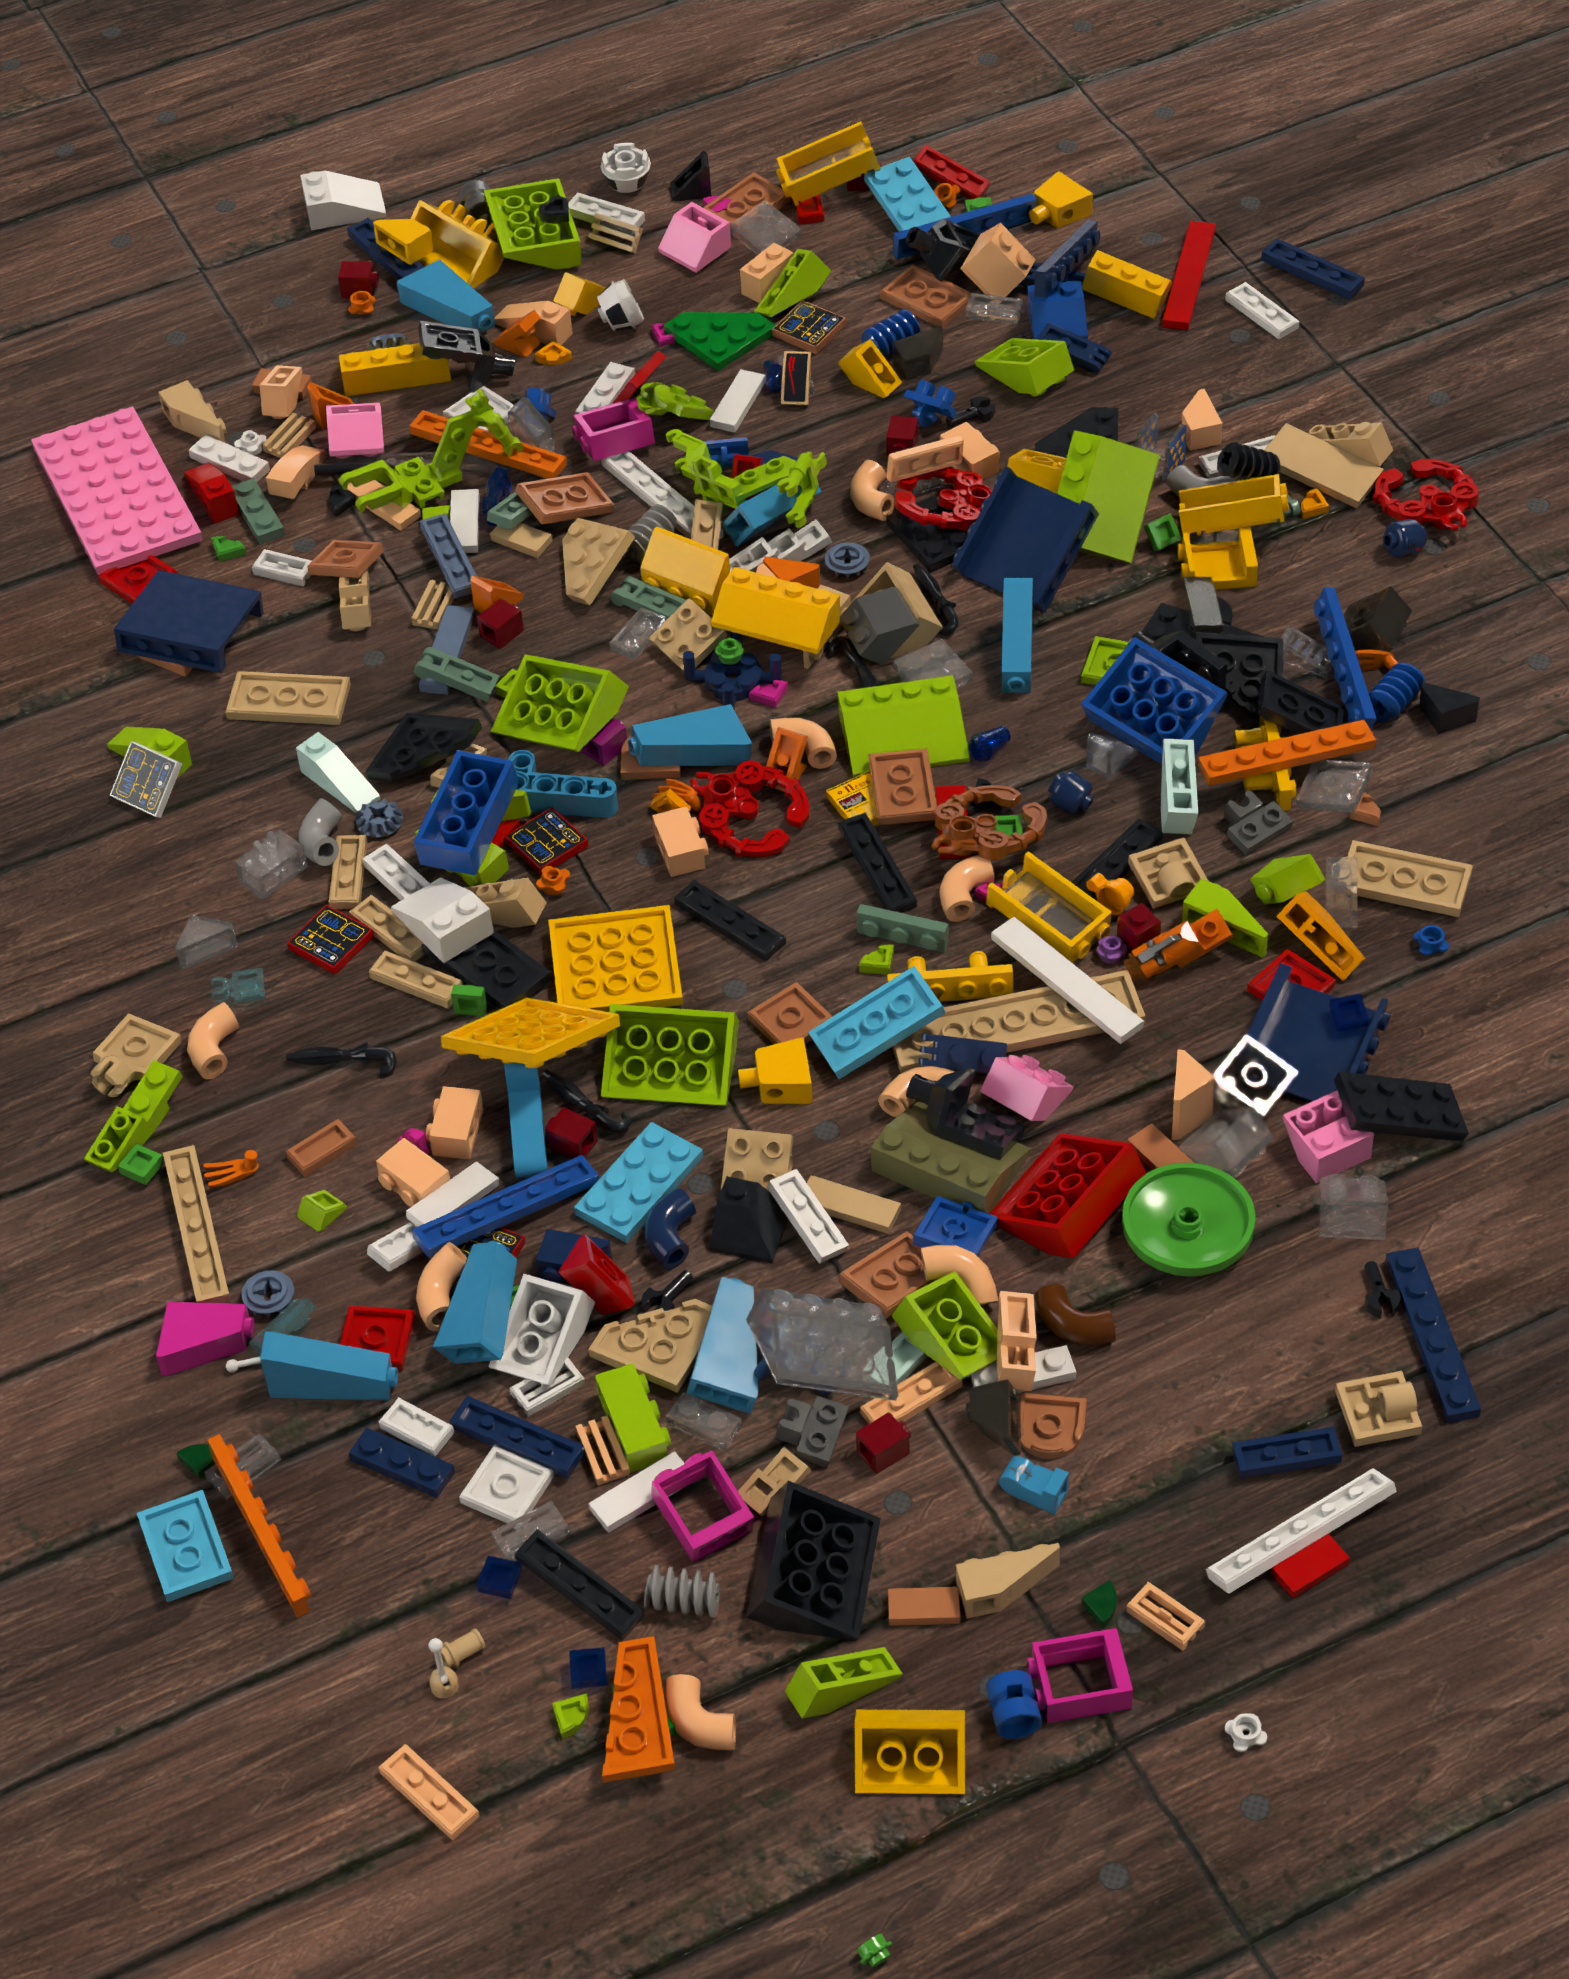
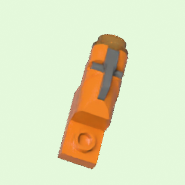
(1178, 946)

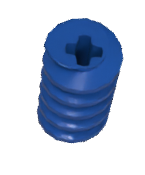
(890, 330)
(1396, 691)

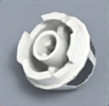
(625, 167)
(619, 307)

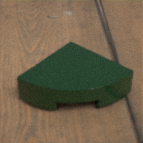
(196, 1458)
(1101, 1603)

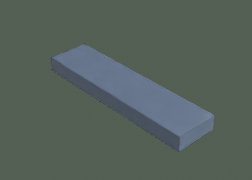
(448, 554)
(451, 640)

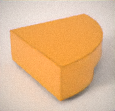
(553, 354)
(1313, 504)
(668, 801)

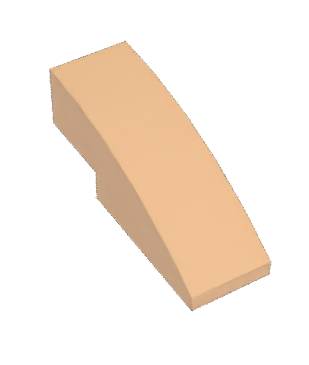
(294, 471)
(1016, 1339)

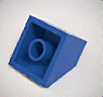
(1060, 307)

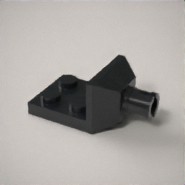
(942, 245)
(466, 347)
(1189, 654)
(963, 1122)

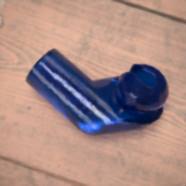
(773, 375)

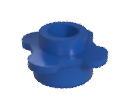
(1431, 940)

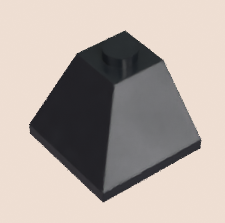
(747, 1221)

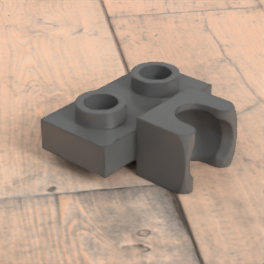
(1255, 824)
(812, 1429)

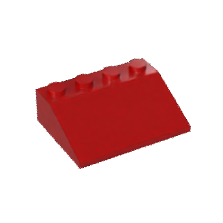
(1069, 1193)

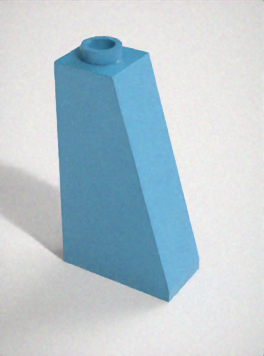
(446, 297)
(759, 514)
(1017, 635)
(692, 739)
(480, 1307)
(727, 1350)
(324, 1369)

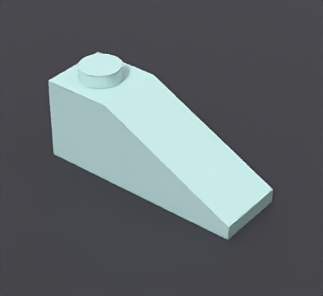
(334, 772)
(1178, 787)

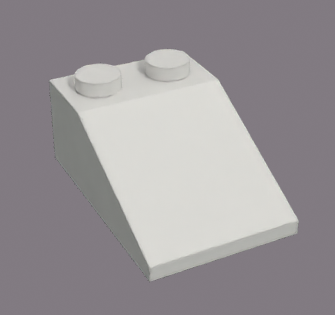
(340, 199)
(445, 918)
(543, 1329)

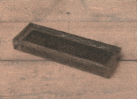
(1202, 605)

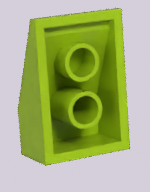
(1028, 364)
(949, 1326)

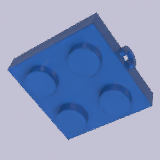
(951, 1225)

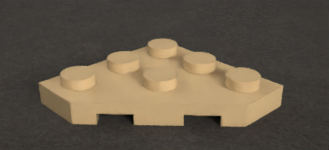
(590, 557)
(657, 1342)

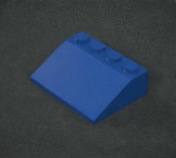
(1153, 699)

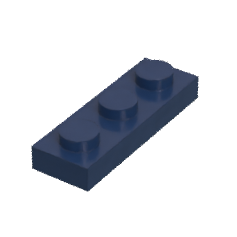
(1286, 1452)
(401, 1462)

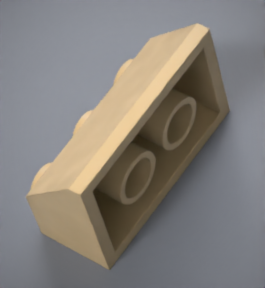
(896, 577)

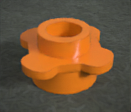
(951, 192)
(361, 303)
(553, 880)

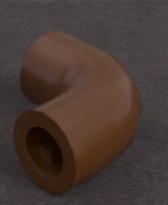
(1070, 1323)

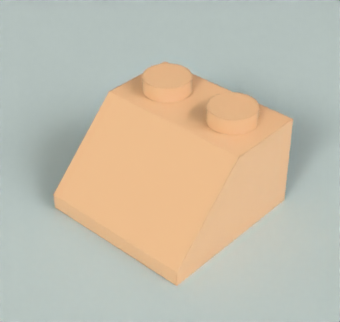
(997, 262)

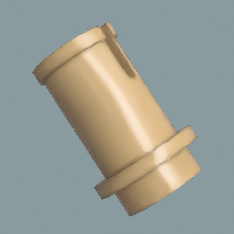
(462, 1648)

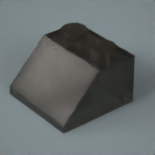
(1377, 620)
(1251, 1078)

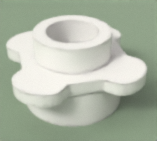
(250, 442)
(1249, 1723)

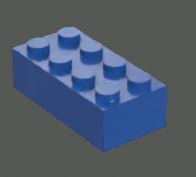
(466, 812)

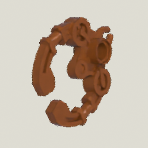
(979, 834)

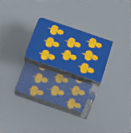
(1174, 448)

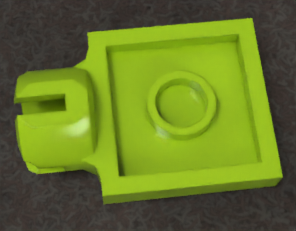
(659, 399)

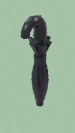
(944, 607)
(864, 675)
(329, 1055)
(595, 1112)

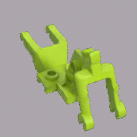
(423, 482)
(732, 492)

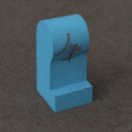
(1035, 1484)

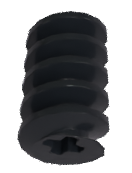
(1246, 462)

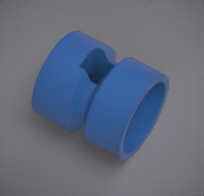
(1013, 1704)

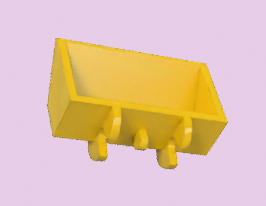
(460, 241)

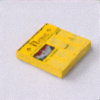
(854, 797)

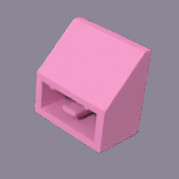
(695, 237)
(355, 430)
(1026, 1087)
(1325, 1139)

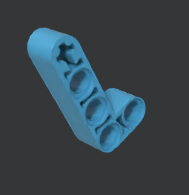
(564, 792)
(526, 1120)

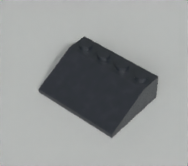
(813, 1565)

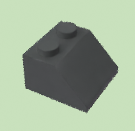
(879, 624)

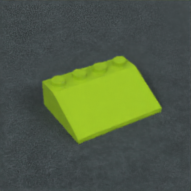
(522, 232)
(1118, 485)
(558, 703)
(902, 719)
(670, 1055)

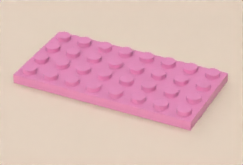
(116, 490)

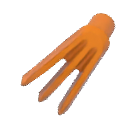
(1375, 659)
(684, 791)
(231, 1170)

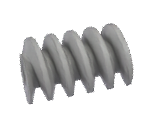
(642, 530)
(682, 1592)

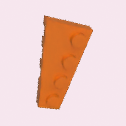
(639, 1725)

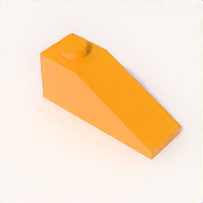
(1321, 934)

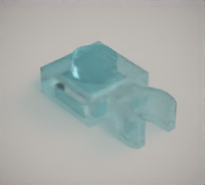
(244, 986)

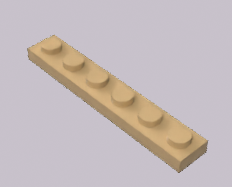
(196, 1226)

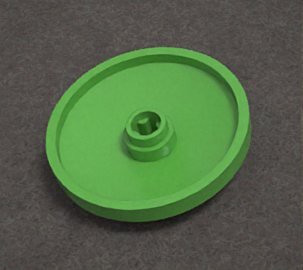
(1188, 1219)

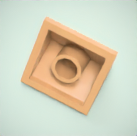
(1191, 1095)

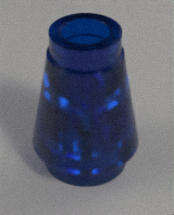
(988, 743)

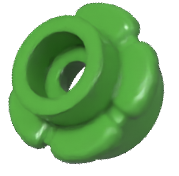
(729, 651)
(874, 1951)

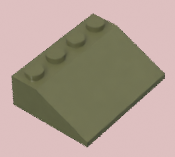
(940, 1167)

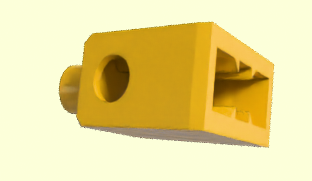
(1061, 202)
(780, 1073)

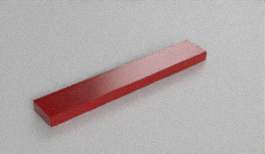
(1189, 275)

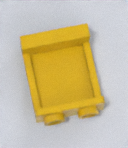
(1227, 562)

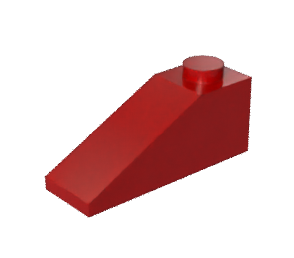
(213, 492)

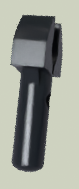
(979, 408)
(1379, 1292)
(652, 1297)

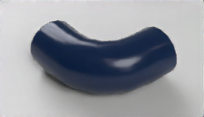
(662, 1228)

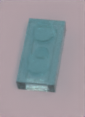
(290, 1319)

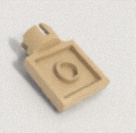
(129, 1052)

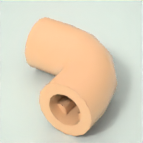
(865, 493)
(819, 745)
(959, 882)
(205, 1038)
(894, 1099)
(944, 1259)
(436, 1284)
(693, 1722)

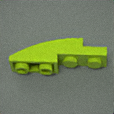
(136, 1119)

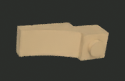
(355, 602)

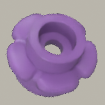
(1111, 949)

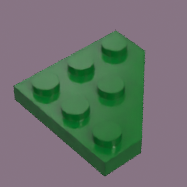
(719, 336)

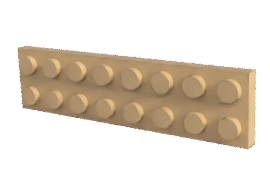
(1017, 1019)

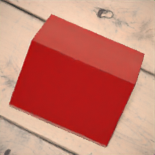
(598, 1276)

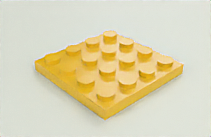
(616, 959)
(530, 1032)

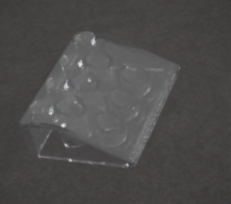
(824, 1343)

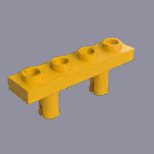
(1277, 780)
(965, 983)

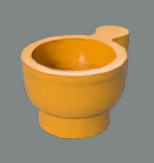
(1112, 894)

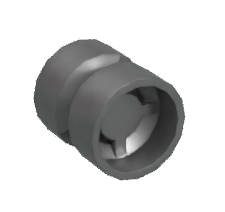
(473, 199)

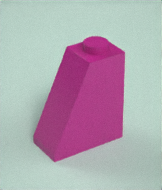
(201, 1334)

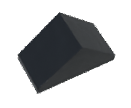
(693, 181)
(1447, 707)

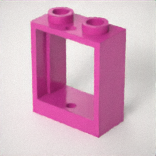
(613, 429)
(717, 1534)
(1078, 1648)

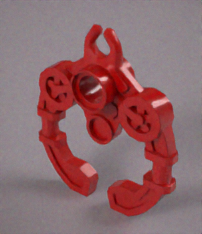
(964, 499)
(1434, 505)
(731, 796)

